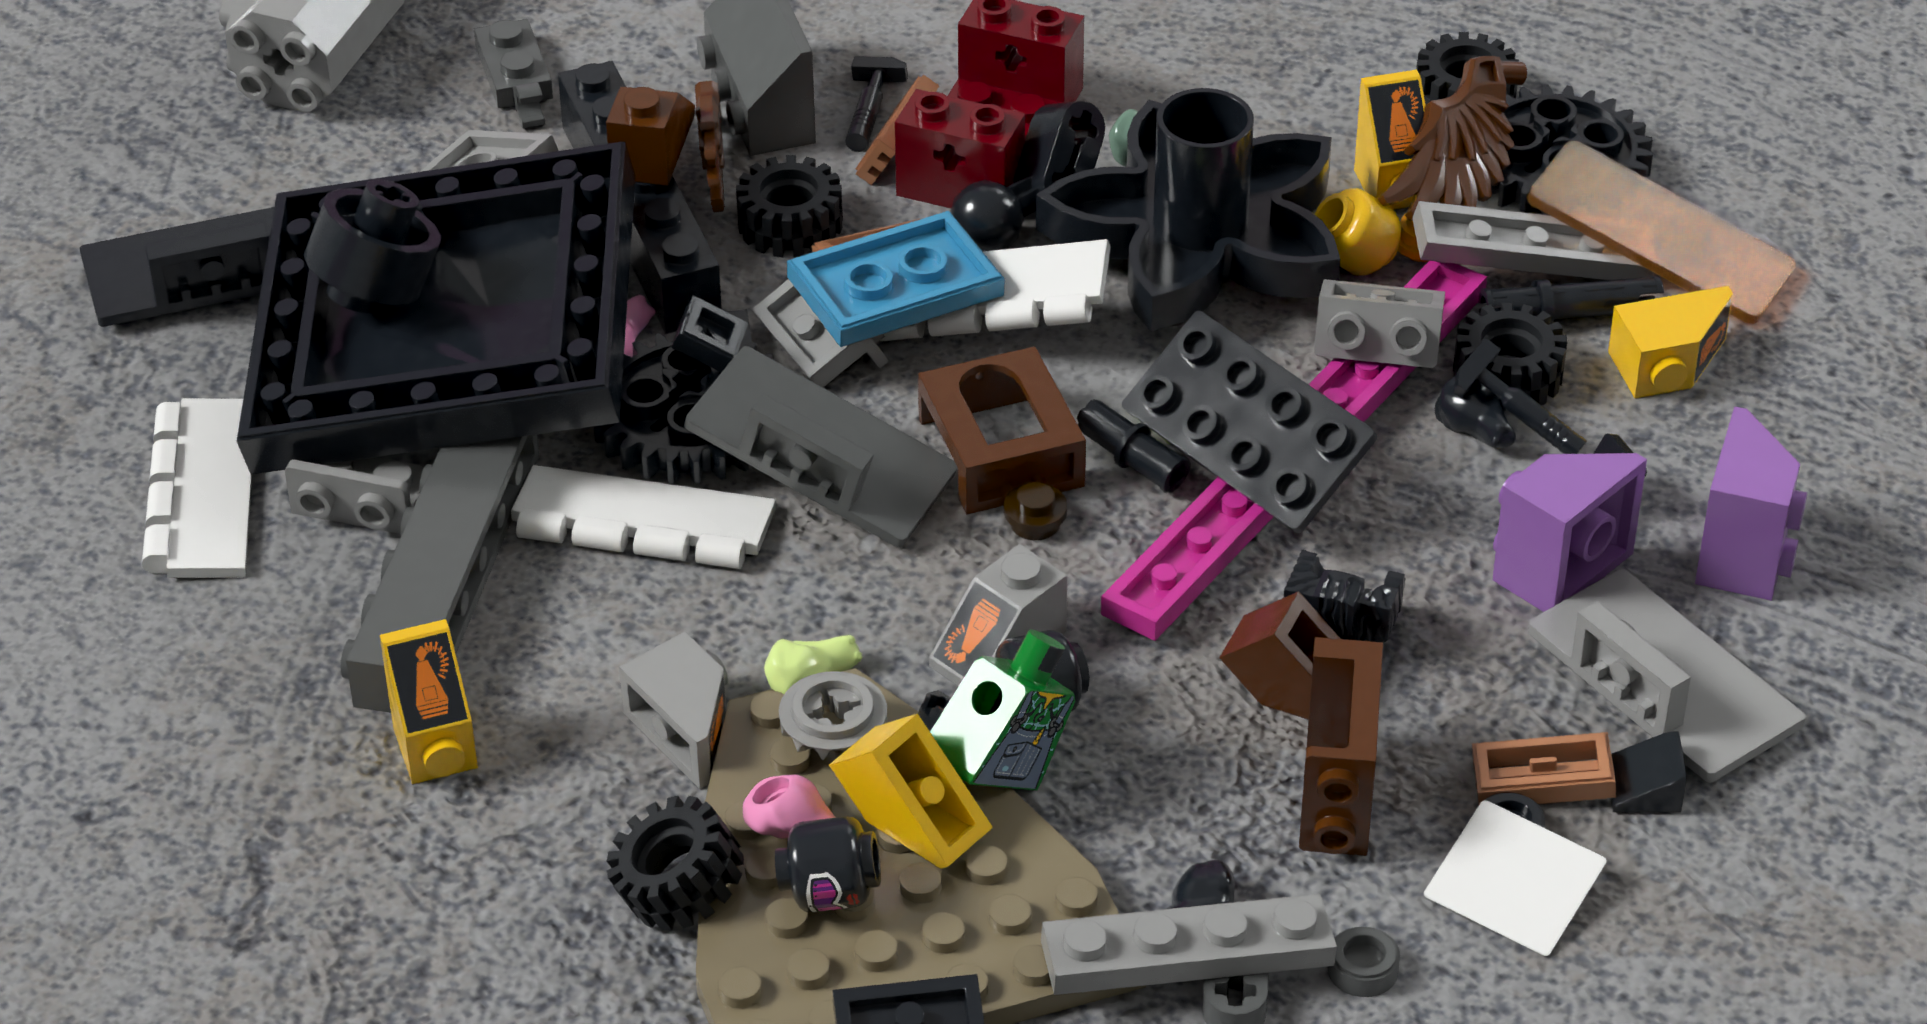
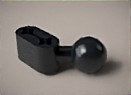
(1057, 144)

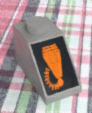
(1001, 604)
(678, 702)

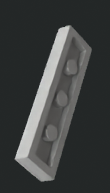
(1515, 243)
(1187, 944)

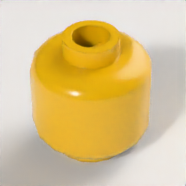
(1362, 229)

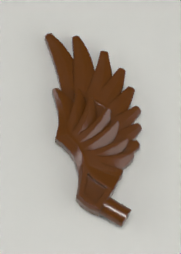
(710, 139)
(1461, 140)

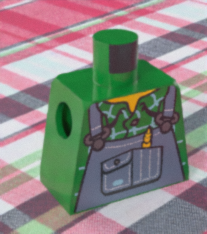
(1007, 717)

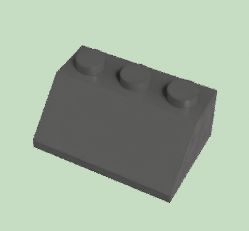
(761, 72)

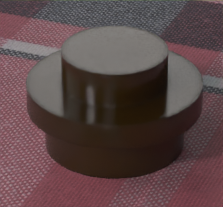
(1035, 510)

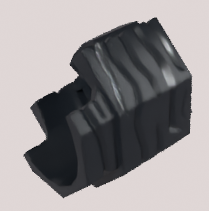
(1344, 602)

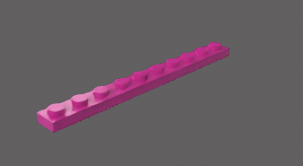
(1223, 520)

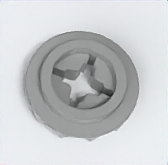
(845, 695)

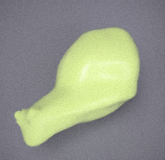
(795, 660)

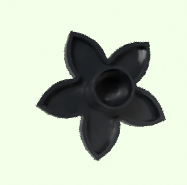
(1202, 207)

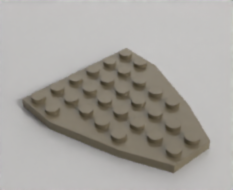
(978, 916)

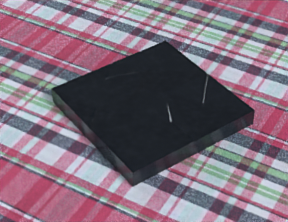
(502, 344)

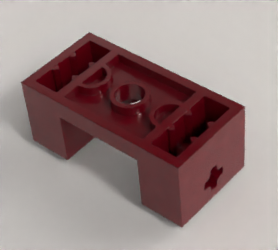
(1008, 68)

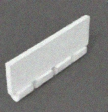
(1046, 277)
(197, 492)
(657, 515)

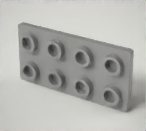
(1666, 674)

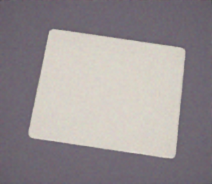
(1515, 877)

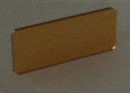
(1660, 229)

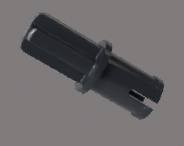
(1133, 445)

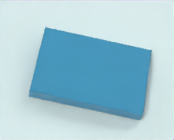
(895, 278)

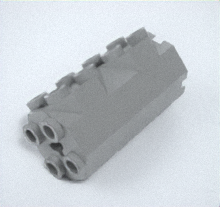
(298, 48)

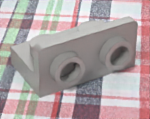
(1379, 323)
(808, 340)
(355, 491)

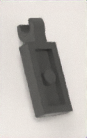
(515, 68)

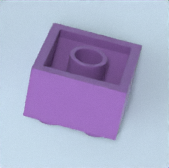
(1750, 512)
(1566, 524)

